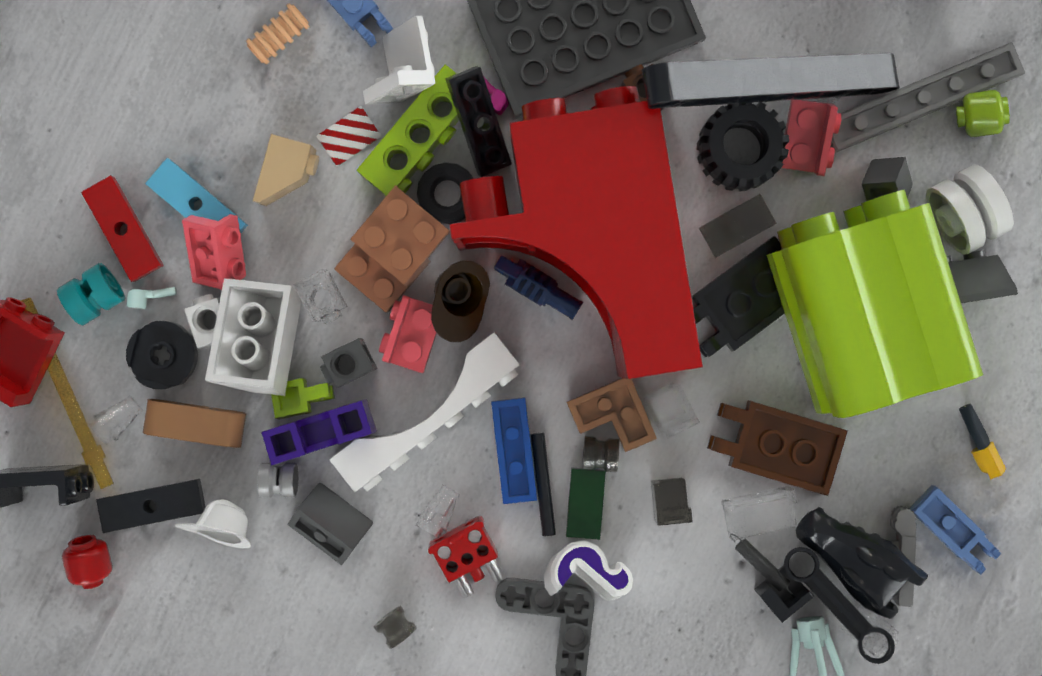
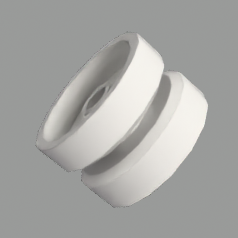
(970, 209)

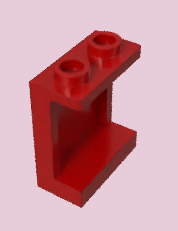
(25, 351)

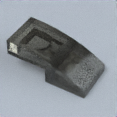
(737, 225)

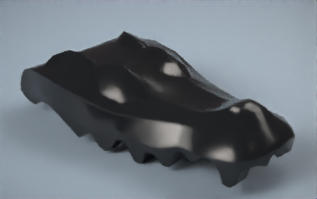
(863, 562)

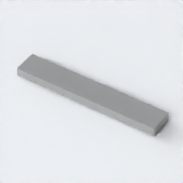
(927, 96)

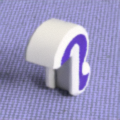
(592, 567)

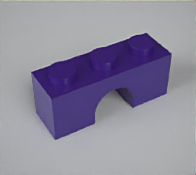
(319, 431)

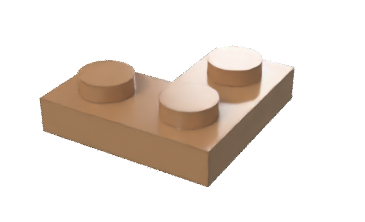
(618, 404)

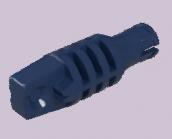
(537, 286)

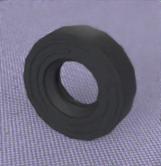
(427, 186)

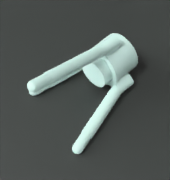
(813, 634)

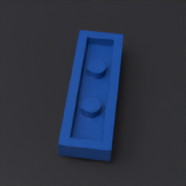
(514, 450)

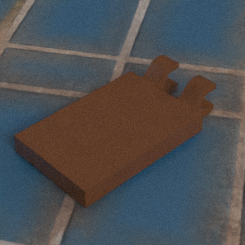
(782, 446)

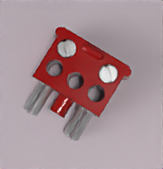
(464, 540)

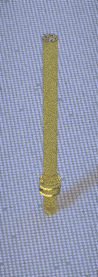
(93, 454)

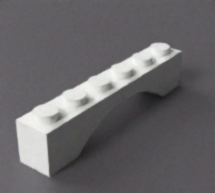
(370, 455)

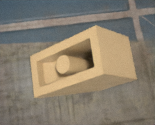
(284, 169)

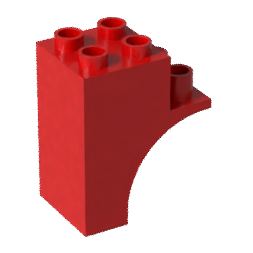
(603, 215)

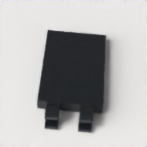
(740, 301)

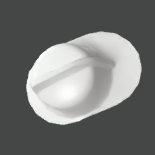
(221, 523)

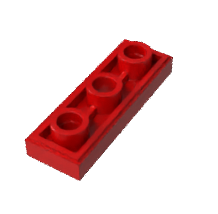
(111, 212)

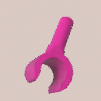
(498, 98)

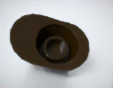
(459, 300)

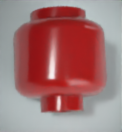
(87, 561)

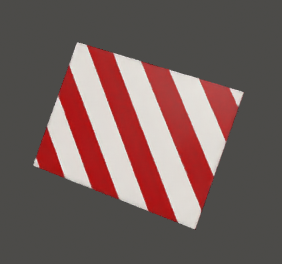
(348, 136)

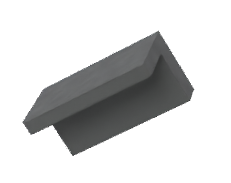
(330, 523)

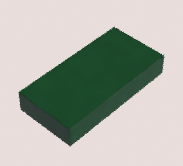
(585, 503)

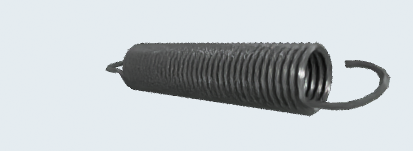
(762, 564)

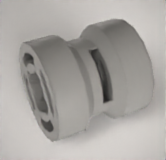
(278, 480)

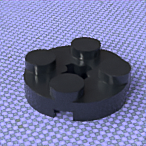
(144, 363)

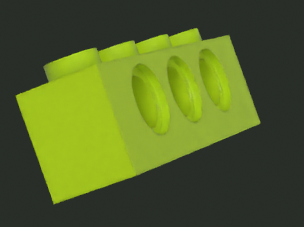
(398, 140)

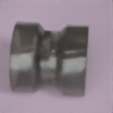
(593, 450)

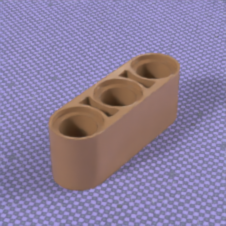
(194, 423)

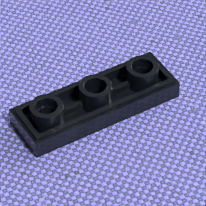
(471, 104)
(133, 508)

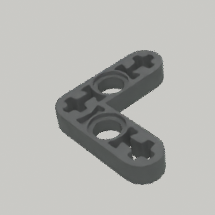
(569, 617)

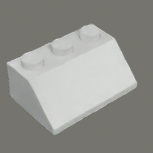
(254, 336)

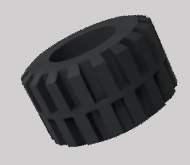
(762, 125)

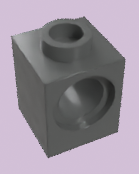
(363, 363)

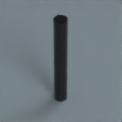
(543, 484)

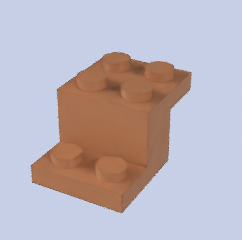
(391, 249)

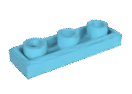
(183, 191)

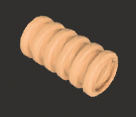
(277, 33)

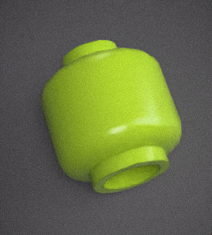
(983, 113)

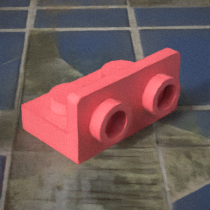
(810, 135)
(214, 250)
(410, 336)

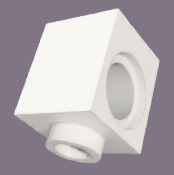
(195, 315)

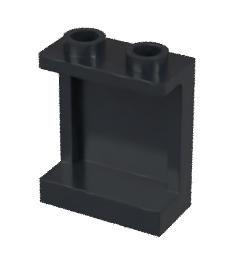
(73, 482)

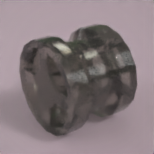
(395, 627)

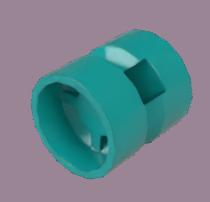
(87, 296)

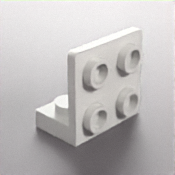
(407, 65)

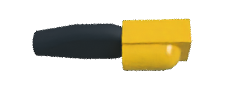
(985, 451)

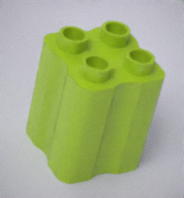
(873, 306)

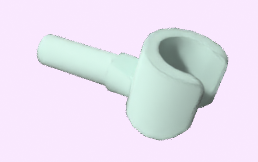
(138, 298)

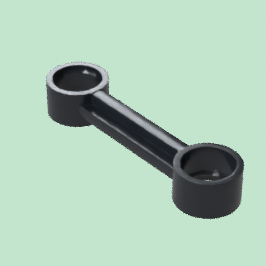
(839, 605)

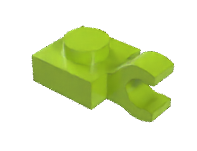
(298, 398)

